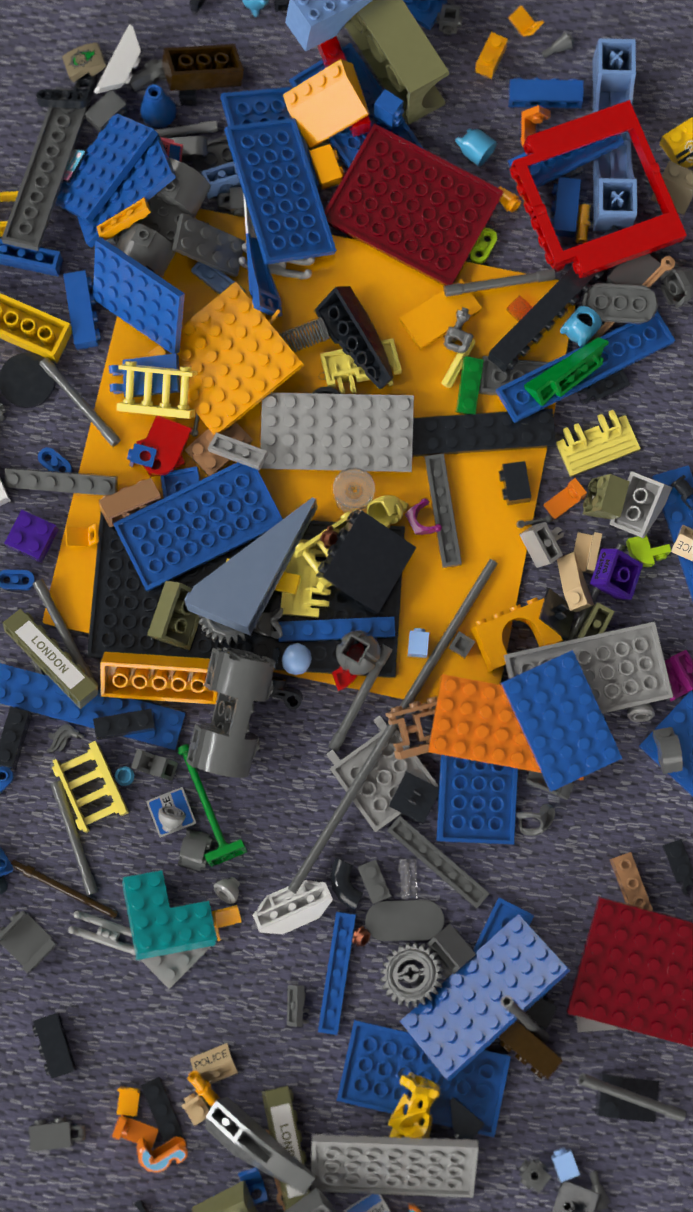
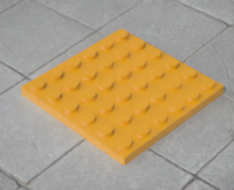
(235, 358)

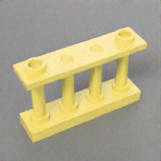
(147, 406)
(303, 549)
(109, 788)

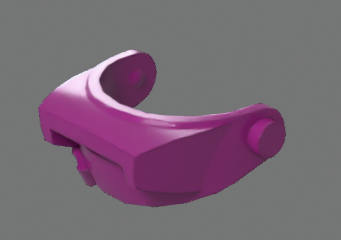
(419, 529)

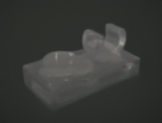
(408, 878)

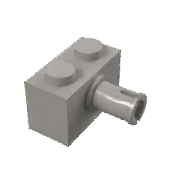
(542, 543)

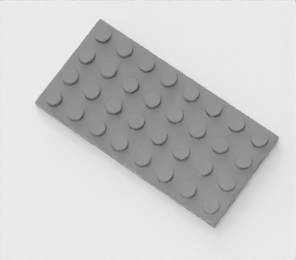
(337, 432)
(619, 665)
(394, 1165)

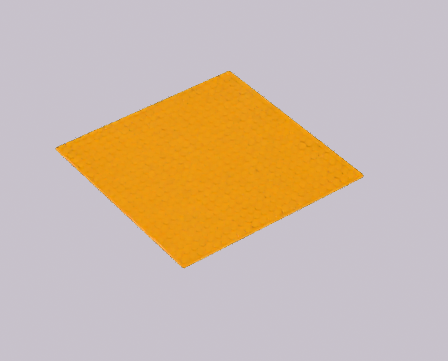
(481, 516)

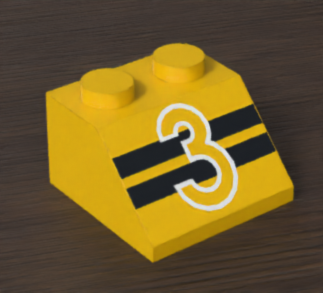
(679, 144)

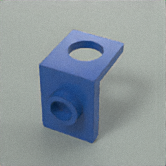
(134, 455)
(254, 1181)

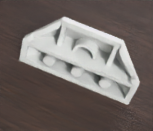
(121, 63)
(287, 911)

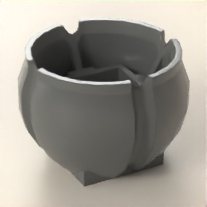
(369, 657)

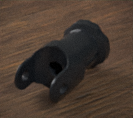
(684, 489)

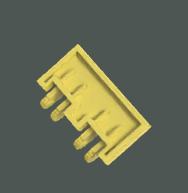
(342, 367)
(597, 447)
(301, 602)

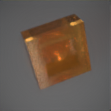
(519, 308)

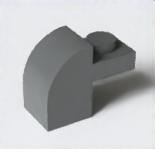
(668, 750)
(154, 765)

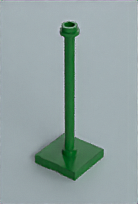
(225, 850)

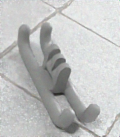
(280, 268)
(107, 934)

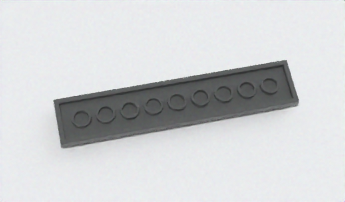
(44, 177)

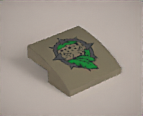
(84, 60)

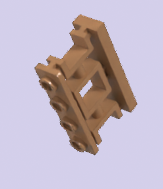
(424, 710)

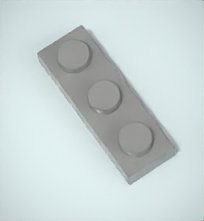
(237, 451)

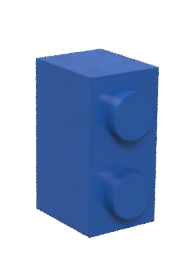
(388, 110)

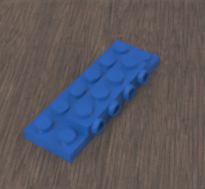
(559, 165)

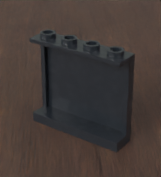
(366, 560)

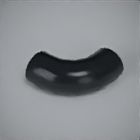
(342, 885)

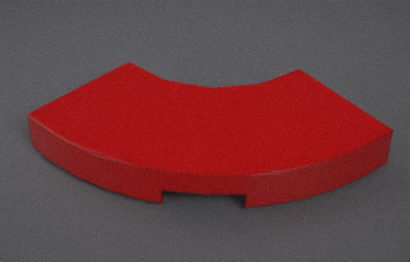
(344, 678)

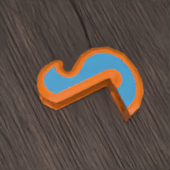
(161, 1157)

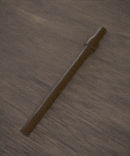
(29, 871)

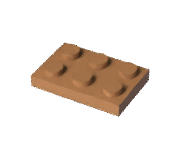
(211, 462)

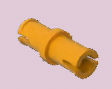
(583, 223)
(203, 1087)

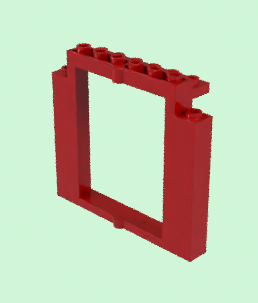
(619, 245)

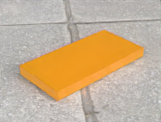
(435, 315)

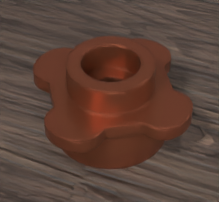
(329, 537)
(361, 937)

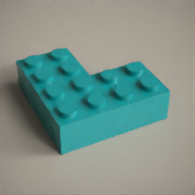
(162, 929)

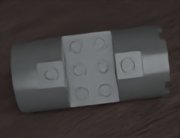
(152, 238)
(226, 743)

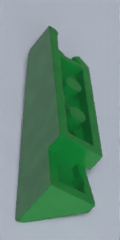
(567, 373)

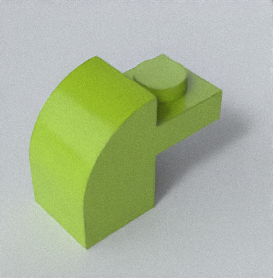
(641, 551)

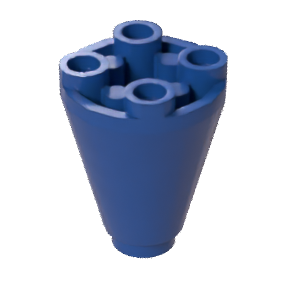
(157, 107)

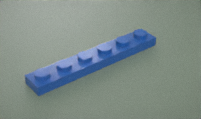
(336, 628)
(336, 973)

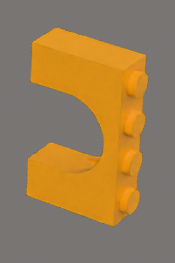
(489, 633)

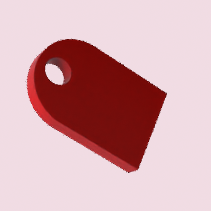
(169, 440)

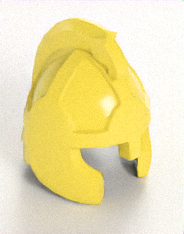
(387, 509)

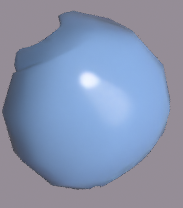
(296, 659)

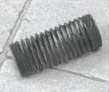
(322, 330)

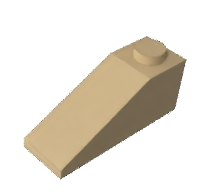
(574, 583)

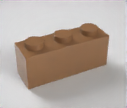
(128, 501)

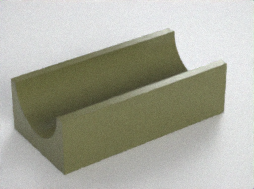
(399, 55)

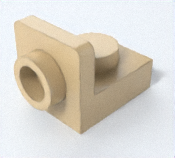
(195, 1108)

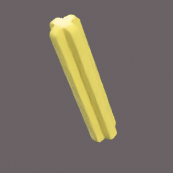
(456, 367)

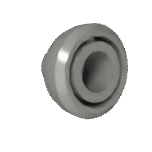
(641, 713)
(171, 817)
(227, 890)

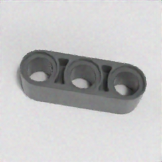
(193, 147)

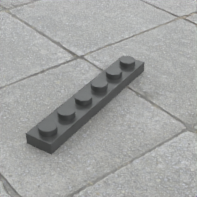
(60, 481)
(443, 510)
(438, 862)

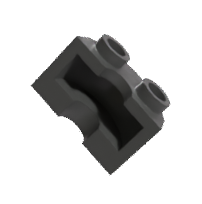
(194, 849)

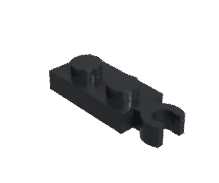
(605, 387)
(679, 863)

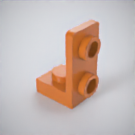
(530, 118)
(565, 499)
(134, 1130)

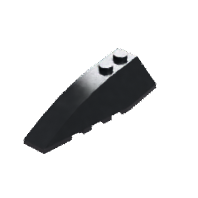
(355, 333)

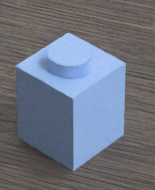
(418, 643)
(564, 1164)

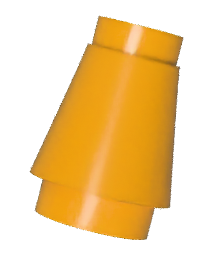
(509, 200)

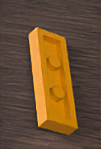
(124, 219)

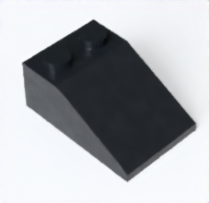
(617, 1108)

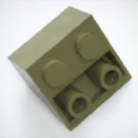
(606, 497)

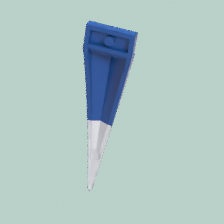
(260, 279)

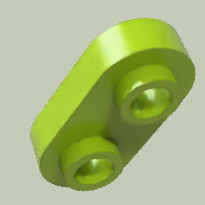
(483, 246)

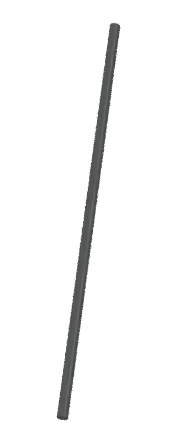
(390, 729)

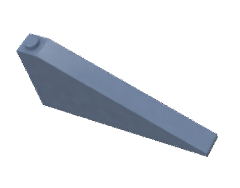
(244, 584)

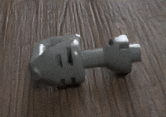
(455, 333)

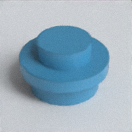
(124, 776)

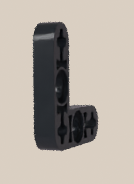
(75, 98)

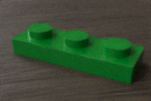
(469, 385)

